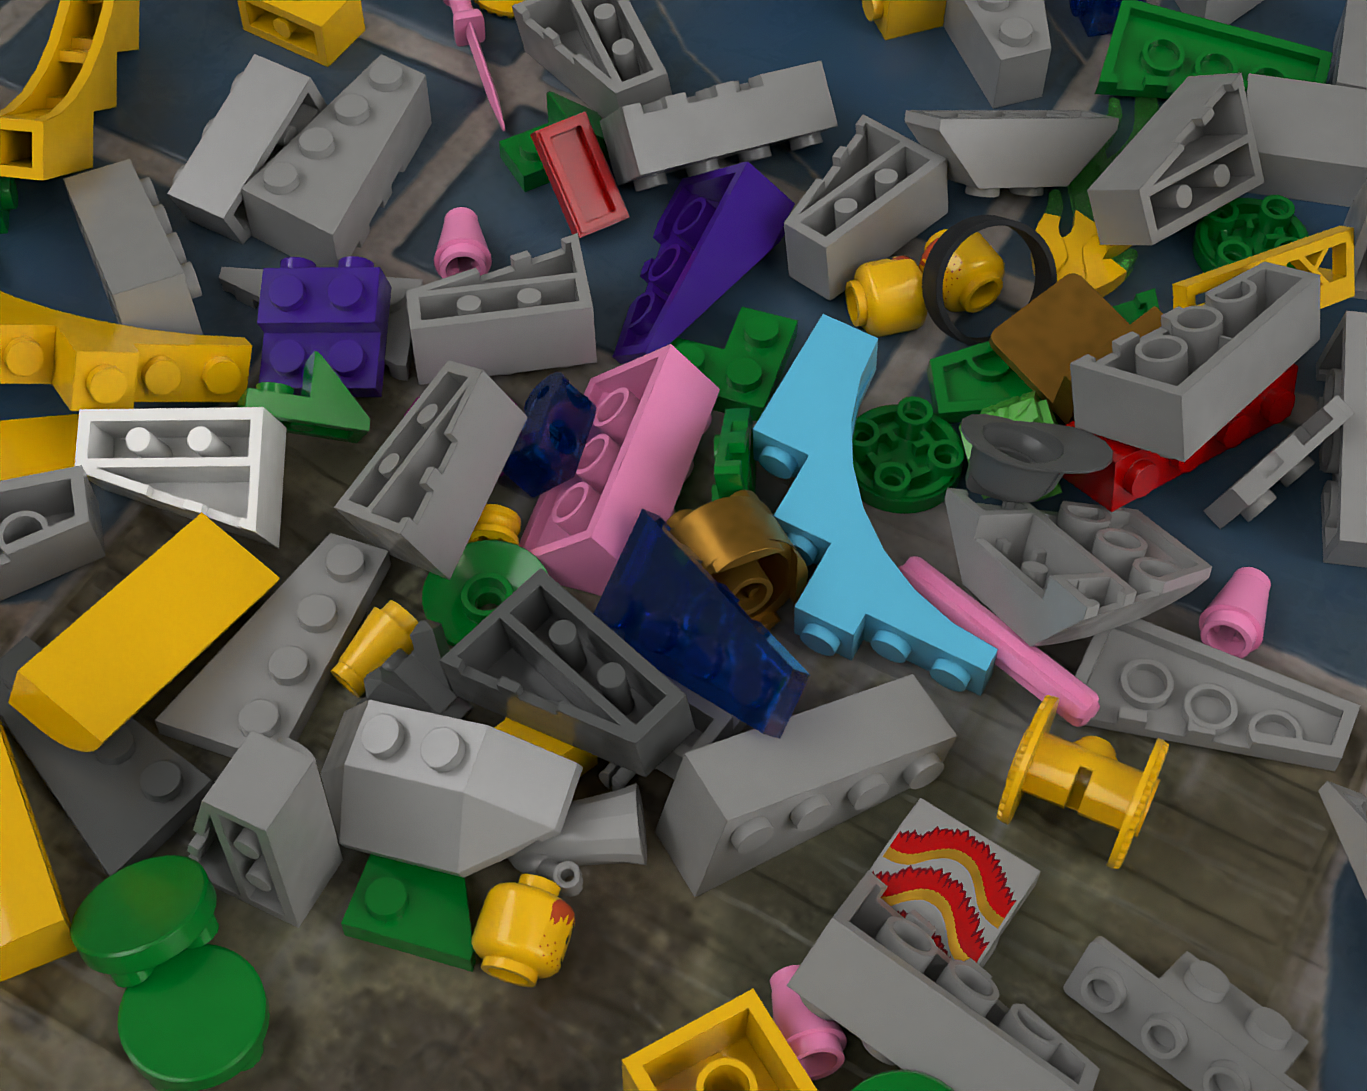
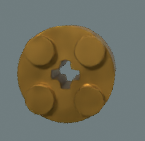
(745, 552)

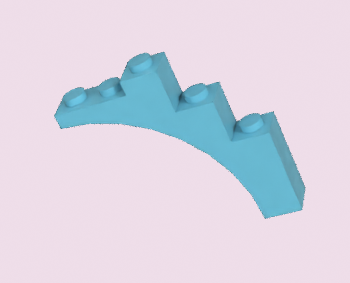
(856, 585)

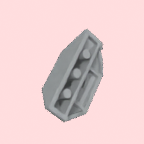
(1012, 146)
(441, 789)

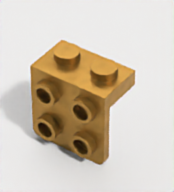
(1059, 329)

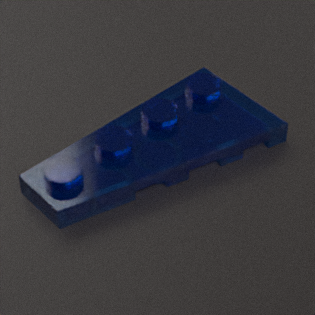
(697, 631)

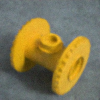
(1083, 778)

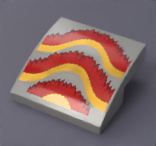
(953, 881)

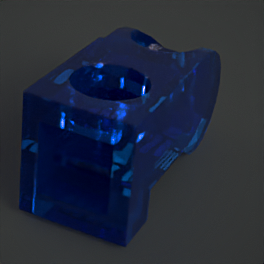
(551, 437)

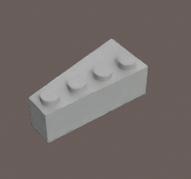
(341, 167)
(135, 249)
(1201, 364)
(767, 794)
(924, 1009)

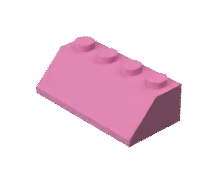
(632, 461)

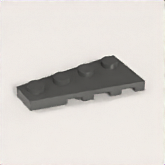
(118, 797)

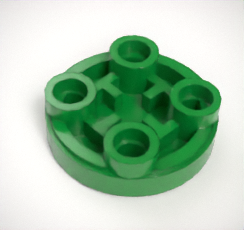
(1245, 230)
(905, 456)
(145, 917)
(195, 1020)

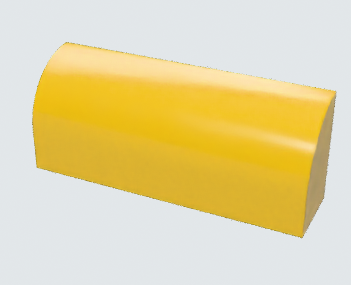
(139, 636)
(31, 904)

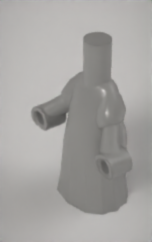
(595, 832)

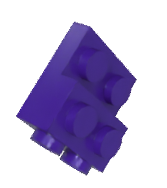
(325, 311)

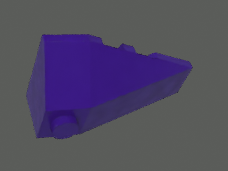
(708, 241)

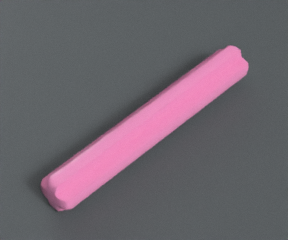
(1014, 656)

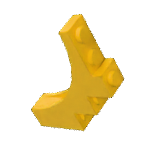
(52, 119)
(116, 364)

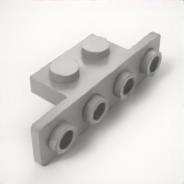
(1188, 1021)

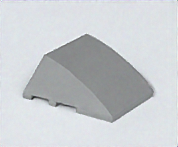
(1068, 569)

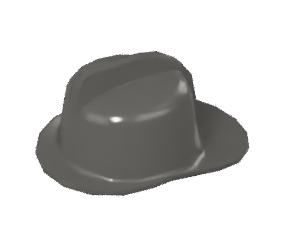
(1027, 458)

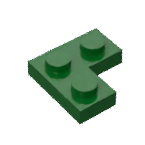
(749, 364)

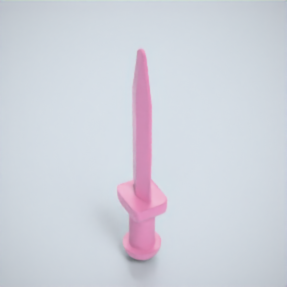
(470, 30)

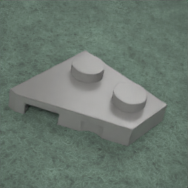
(1283, 463)

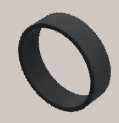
(948, 243)

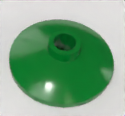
(483, 576)

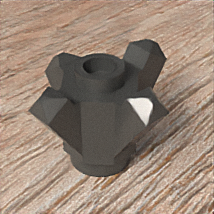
(418, 678)

